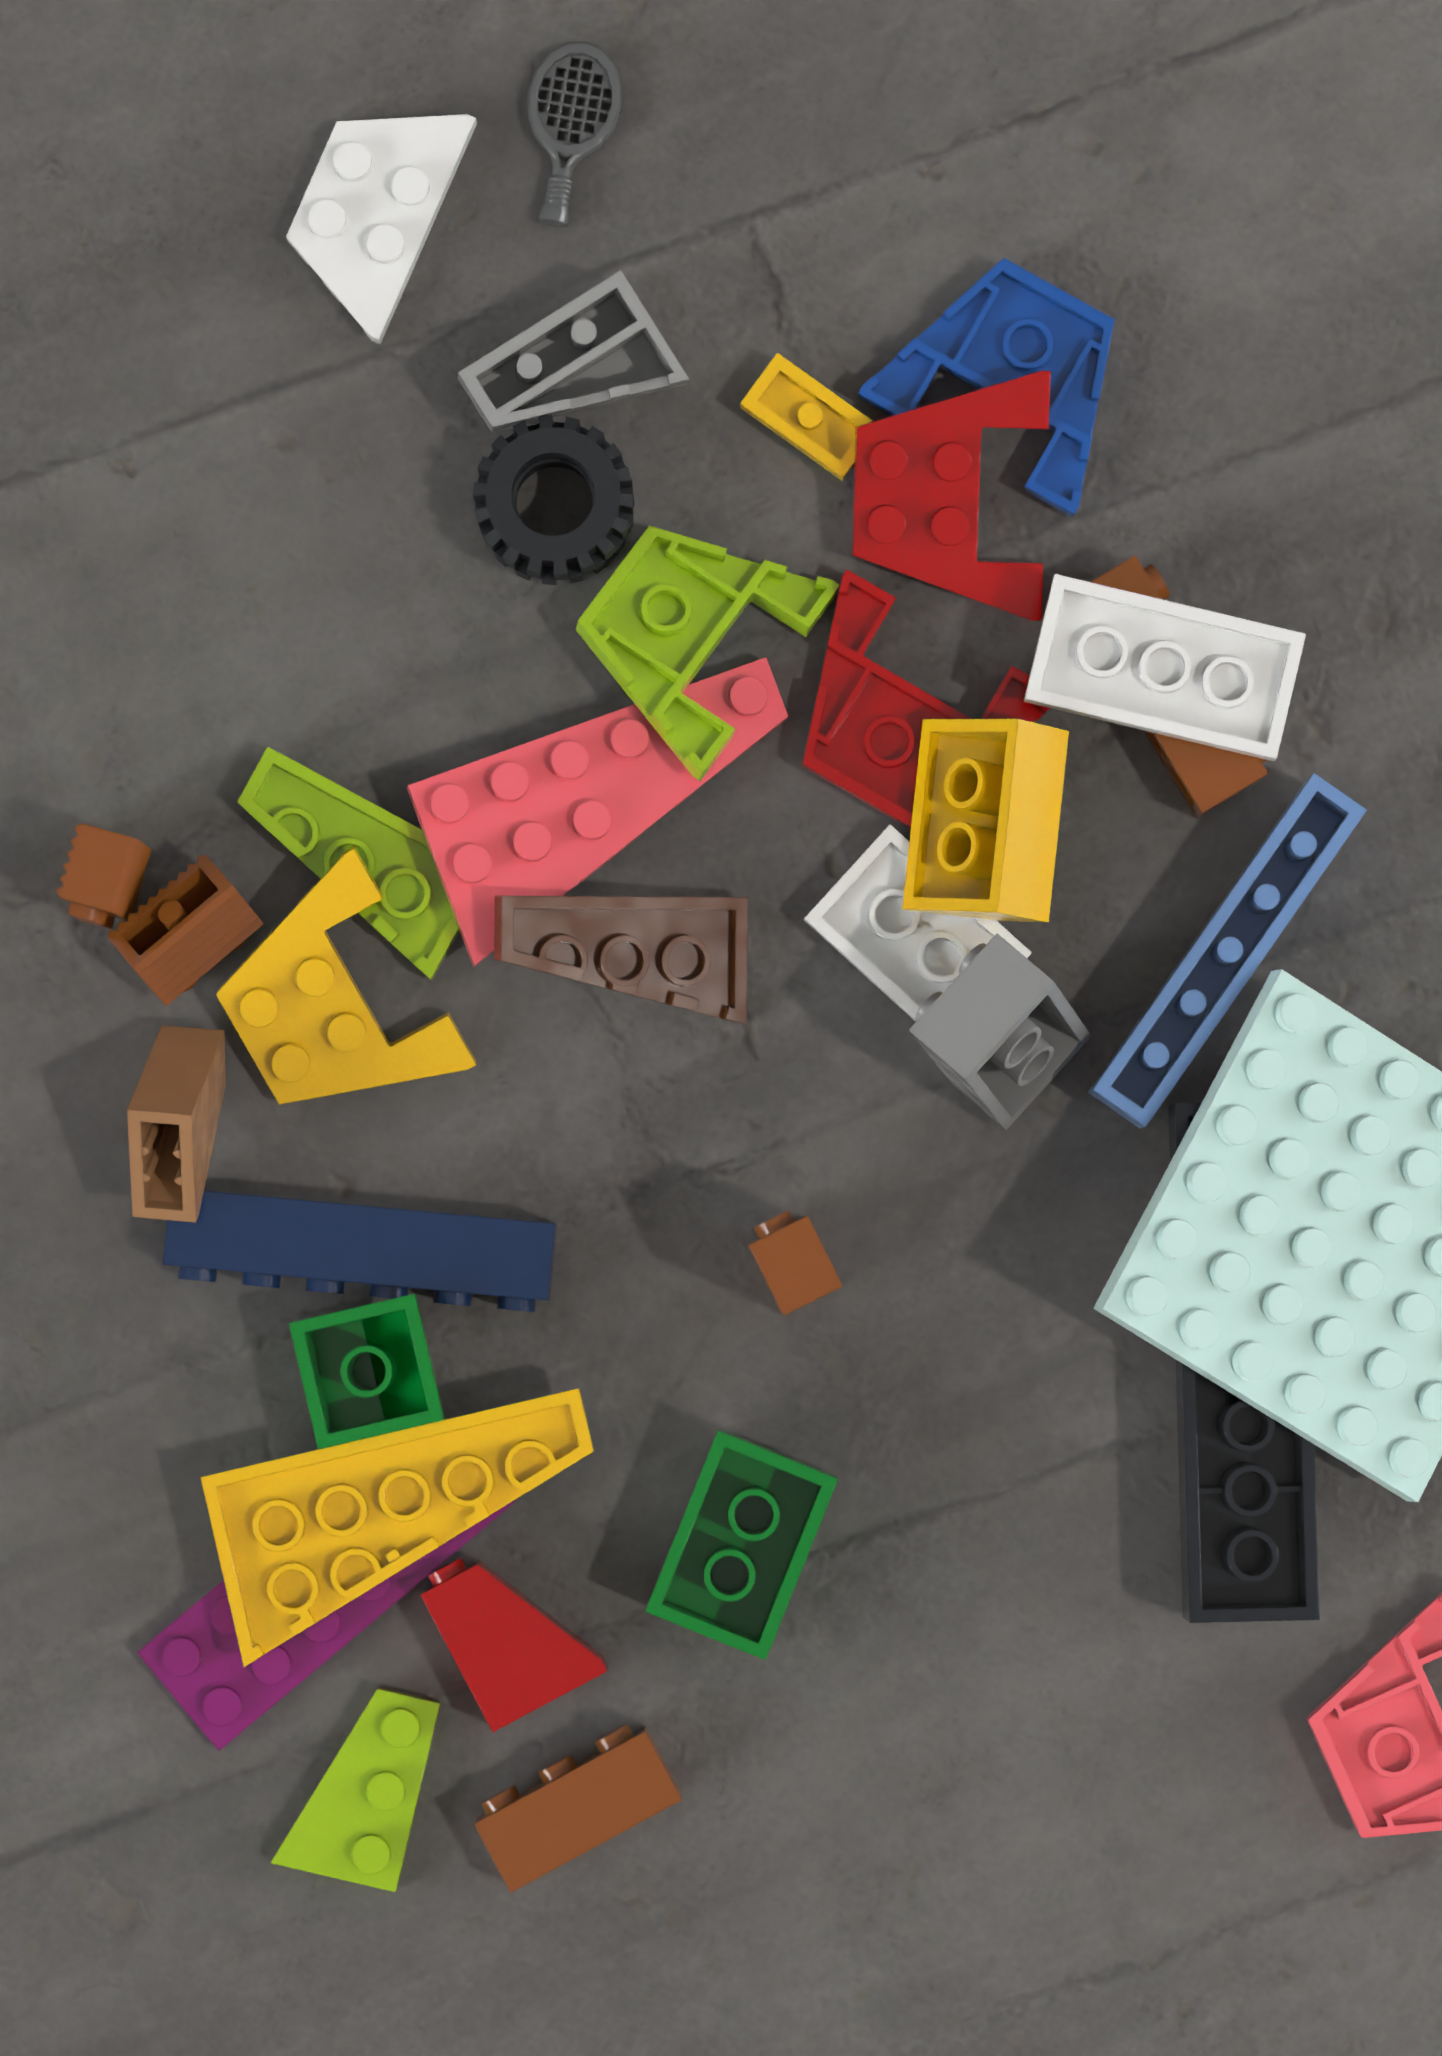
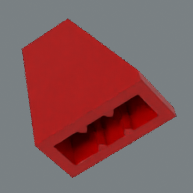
(506, 1643)

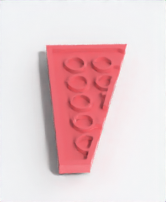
(571, 800)

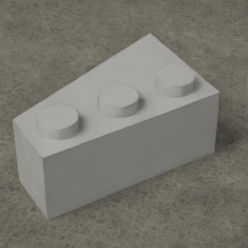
(575, 361)

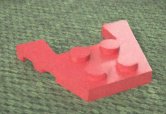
(1386, 1734)

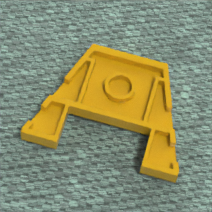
(307, 1014)

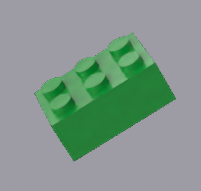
(741, 1544)

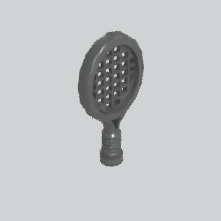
(559, 185)

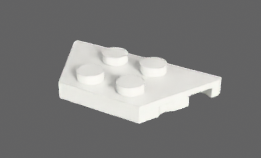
(376, 207)

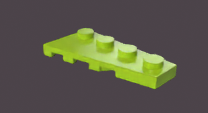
(324, 820)

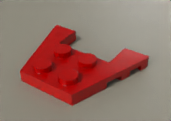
(922, 492)
(871, 719)

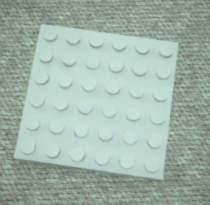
(1306, 1238)

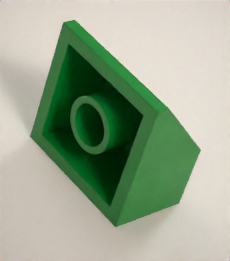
(366, 1371)

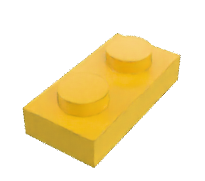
(805, 415)

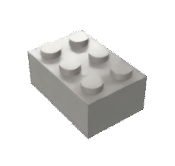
(999, 1030)

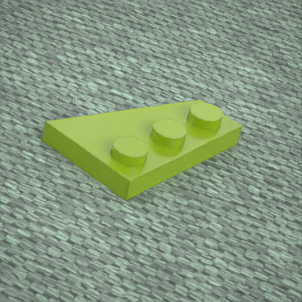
(368, 1797)

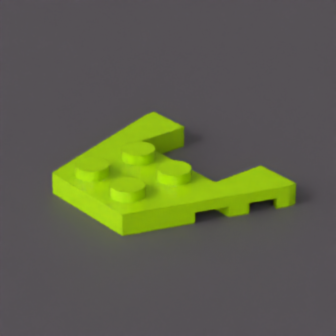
(668, 615)

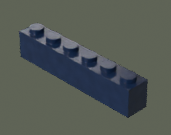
(367, 1246)

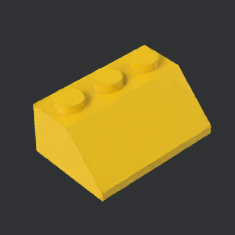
(986, 819)

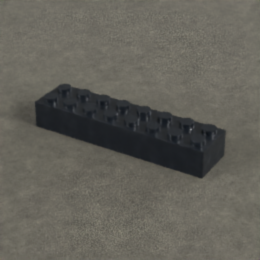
(1241, 1498)

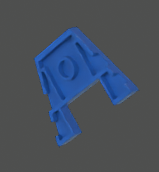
(1001, 332)

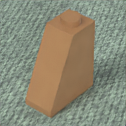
(175, 1122)

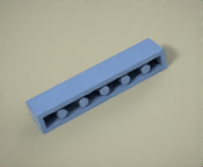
(1227, 951)

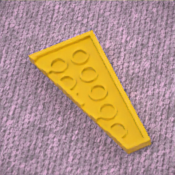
(345, 1517)

